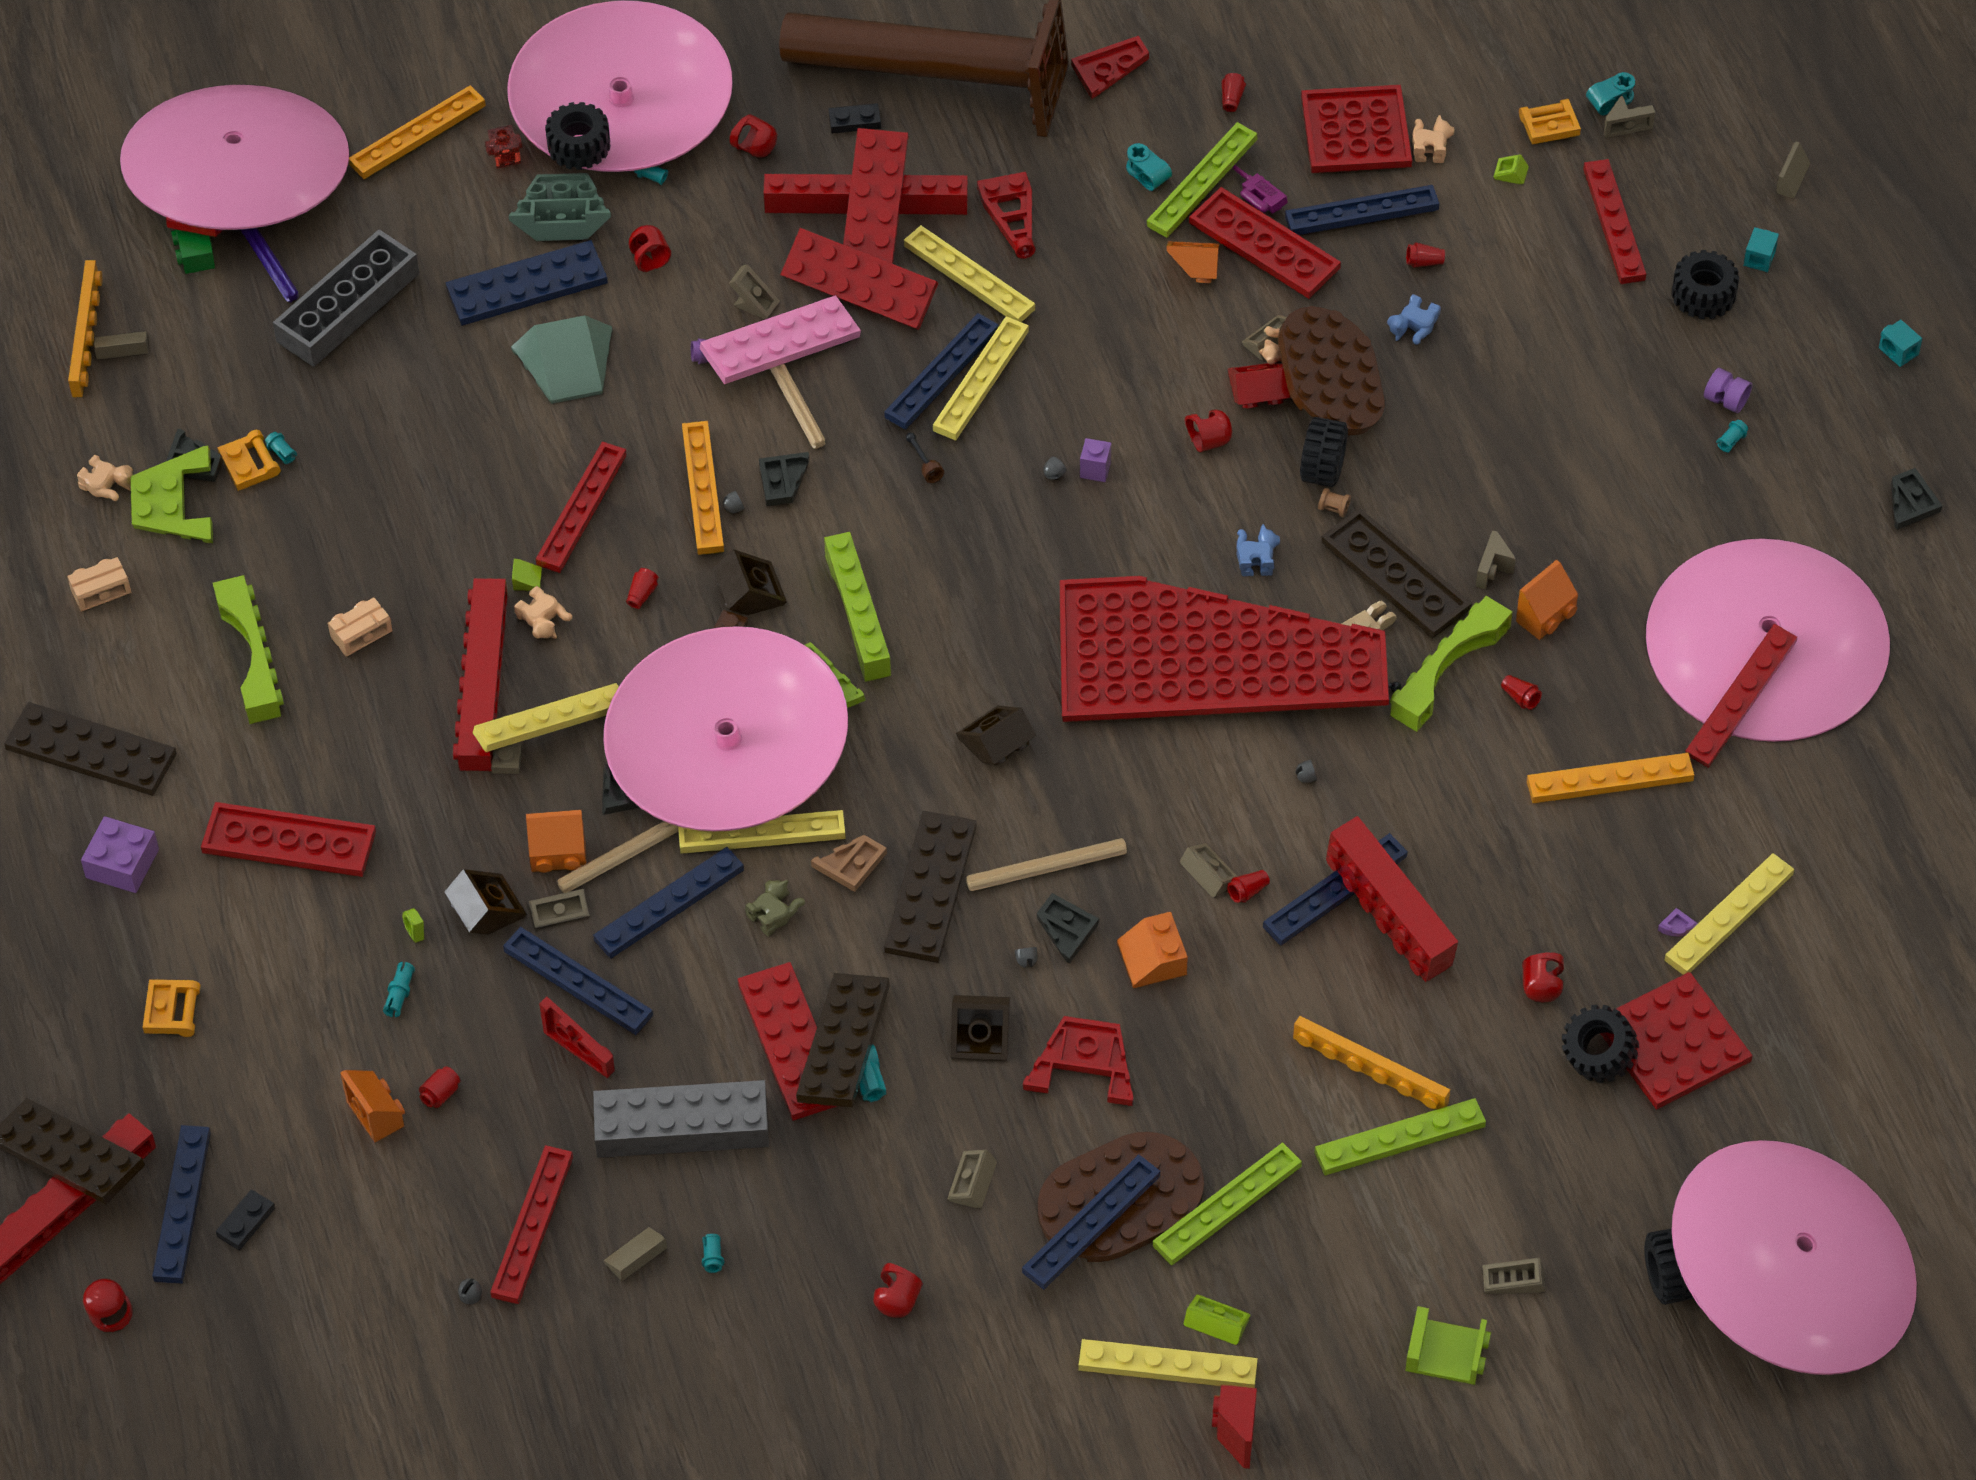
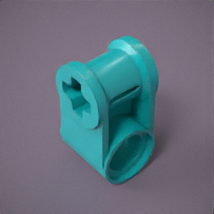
(1606, 93)
(1147, 166)

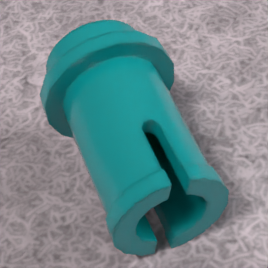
(653, 173)
(1736, 431)
(276, 442)
(712, 1253)

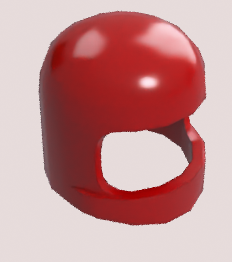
(760, 139)
(649, 239)
(1213, 431)
(1537, 982)
(900, 1295)
(104, 1299)

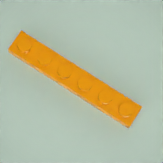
(417, 132)
(83, 334)
(702, 487)
(1610, 778)
(1370, 1063)

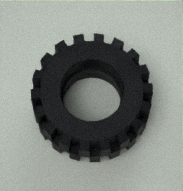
(579, 150)
(1708, 269)
(1323, 451)
(1587, 1026)
(1663, 1268)

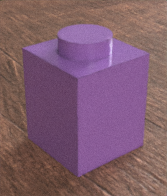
(1095, 460)

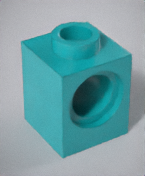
(1761, 249)
(1900, 343)

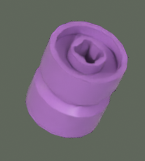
(1726, 389)

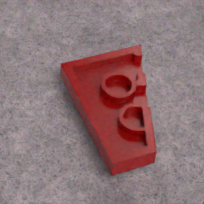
(575, 1039)

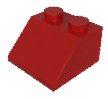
(1258, 384)
(1235, 1421)

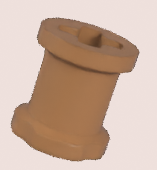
(1334, 502)

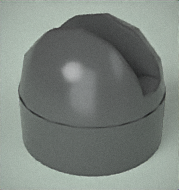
(1054, 468)
(732, 503)
(1305, 772)
(1025, 954)
(473, 1294)

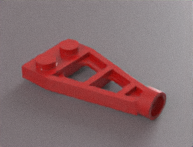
(1006, 189)

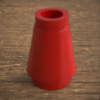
(1232, 91)
(1424, 255)
(642, 586)
(1522, 692)
(1246, 886)

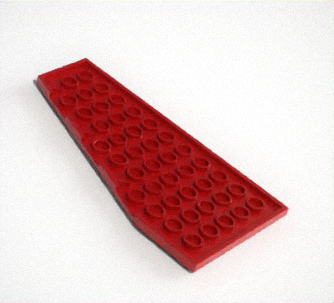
(1194, 652)

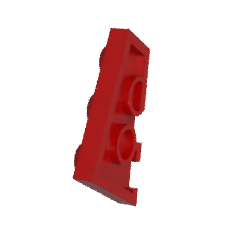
(1109, 64)

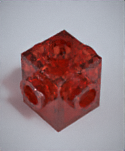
(505, 141)

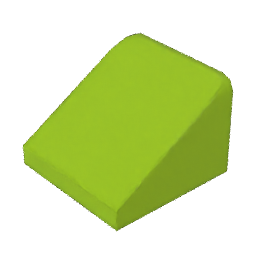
(1511, 169)
(525, 575)

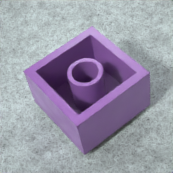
(120, 854)

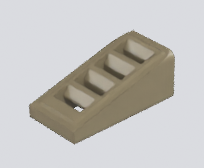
(1513, 1267)

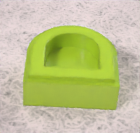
(413, 924)

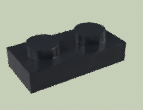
(854, 117)
(245, 1220)

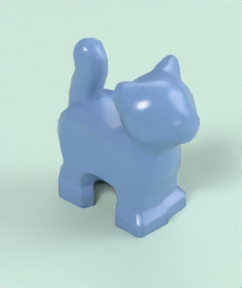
(1414, 318)
(1257, 553)

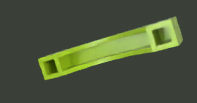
(861, 614)
(1481, 628)
(258, 689)

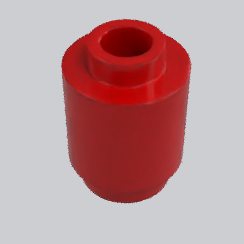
(439, 1087)

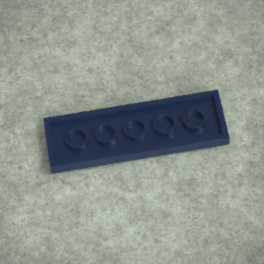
(526, 282)

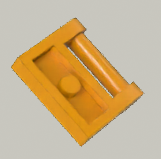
(1550, 122)
(241, 465)
(162, 1005)

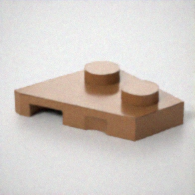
(851, 862)

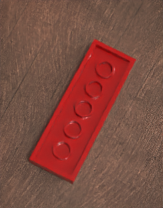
(876, 192)
(1265, 242)
(859, 278)
(288, 839)
(783, 1028)

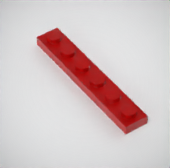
(1614, 221)
(581, 507)
(1741, 695)
(531, 1225)

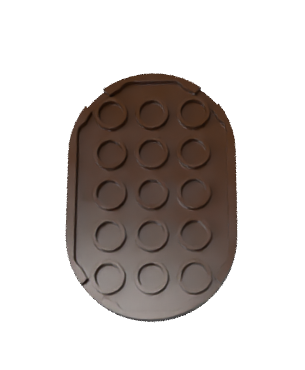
(1331, 368)
(1154, 1212)

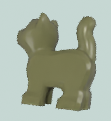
(770, 908)

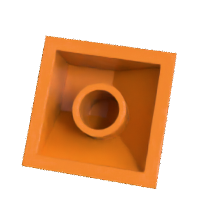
(1196, 259)

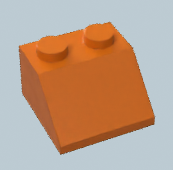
(1546, 601)
(556, 840)
(1153, 951)
(372, 1103)

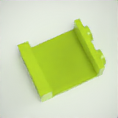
(1446, 1349)

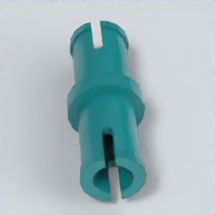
(398, 989)

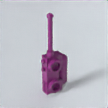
(1258, 189)

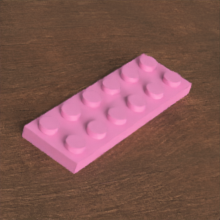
(780, 339)

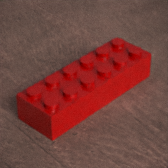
(1391, 899)

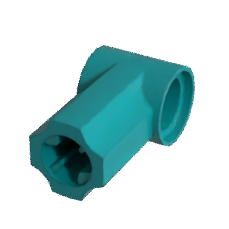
(872, 1083)

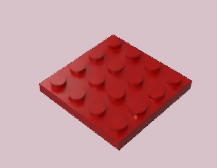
(1356, 128)
(1680, 1041)

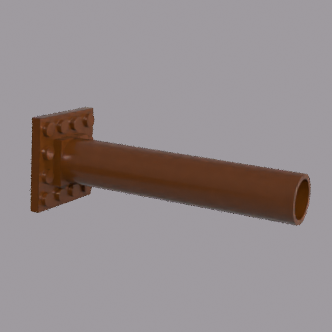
(938, 53)

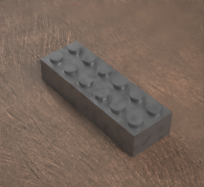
(346, 298)
(680, 1119)

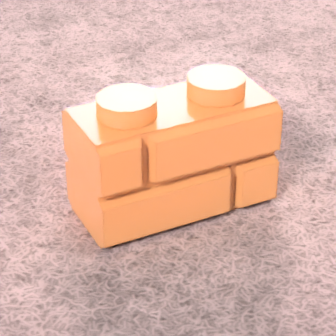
(99, 583)
(359, 626)

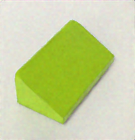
(1216, 1319)

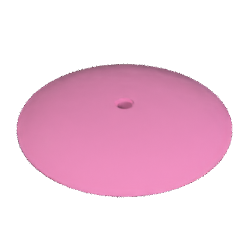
(638, 62)
(234, 157)
(1724, 604)
(680, 702)
(1794, 1257)

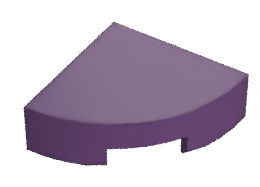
(1677, 924)

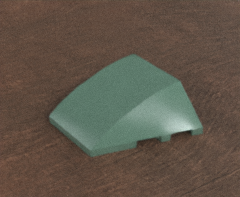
(560, 208)
(566, 357)

